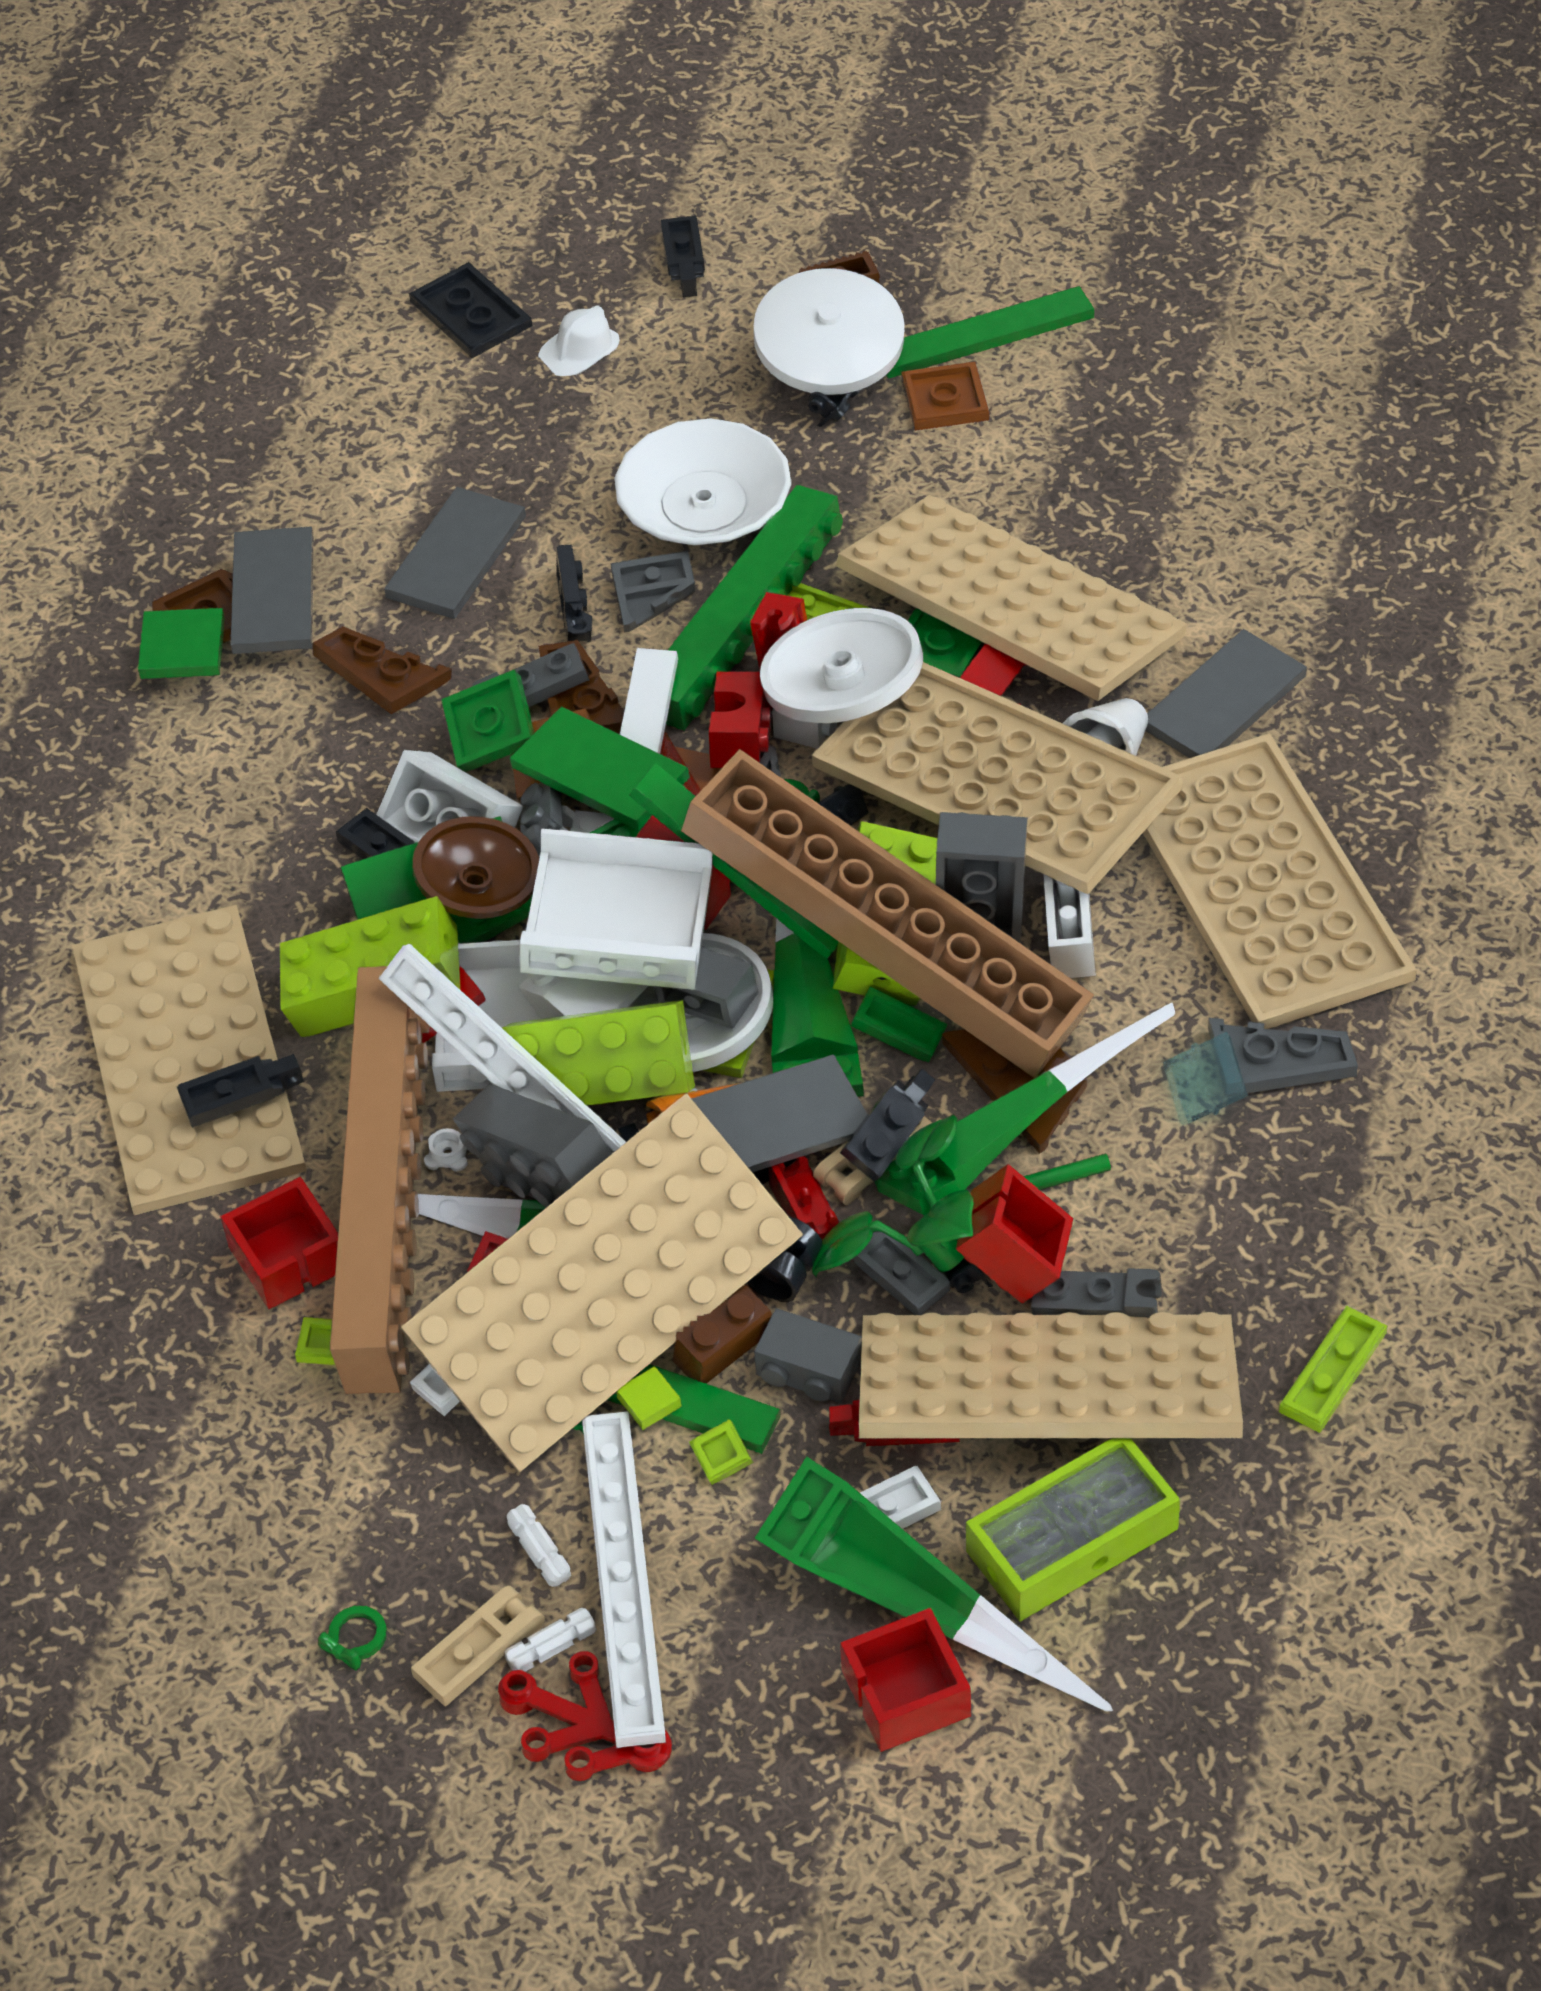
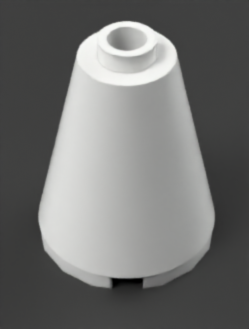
(1116, 723)

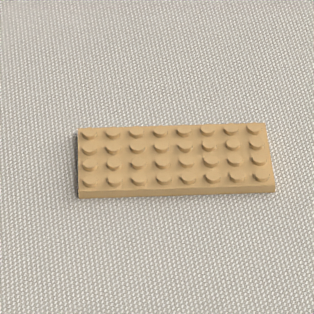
(1013, 596)
(985, 755)
(1272, 887)
(167, 1011)
(601, 1282)
(1049, 1376)

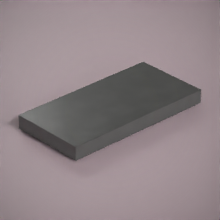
(455, 552)
(272, 590)
(1224, 696)
(785, 1113)

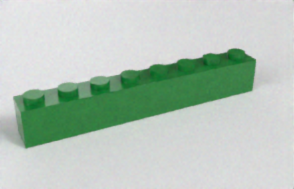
(770, 564)

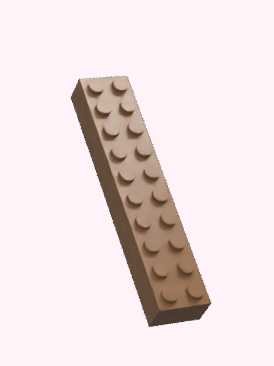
(887, 913)
(378, 1190)

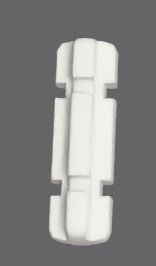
(538, 1545)
(550, 1640)

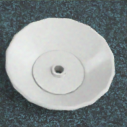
(702, 481)

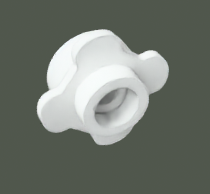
(446, 1140)

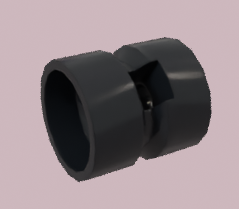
(787, 1272)

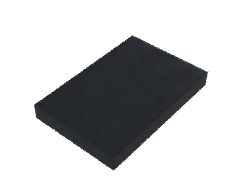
(470, 310)

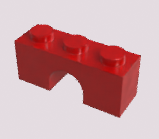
(739, 717)

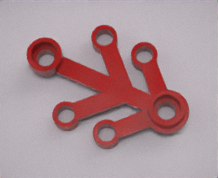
(588, 1723)

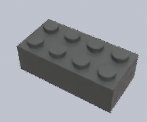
(984, 865)
(529, 1143)

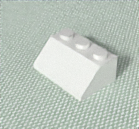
(432, 791)
(570, 996)

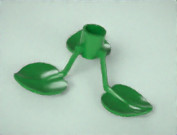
(933, 1234)

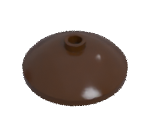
(476, 866)

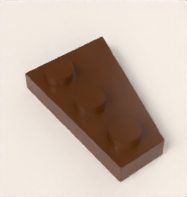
(379, 673)
(593, 694)

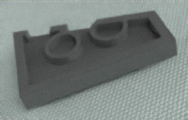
(1287, 1058)

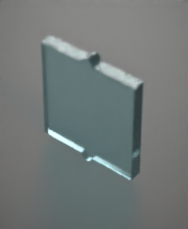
(1205, 1079)

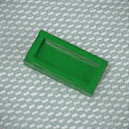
(898, 1024)

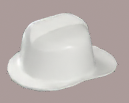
(580, 342)

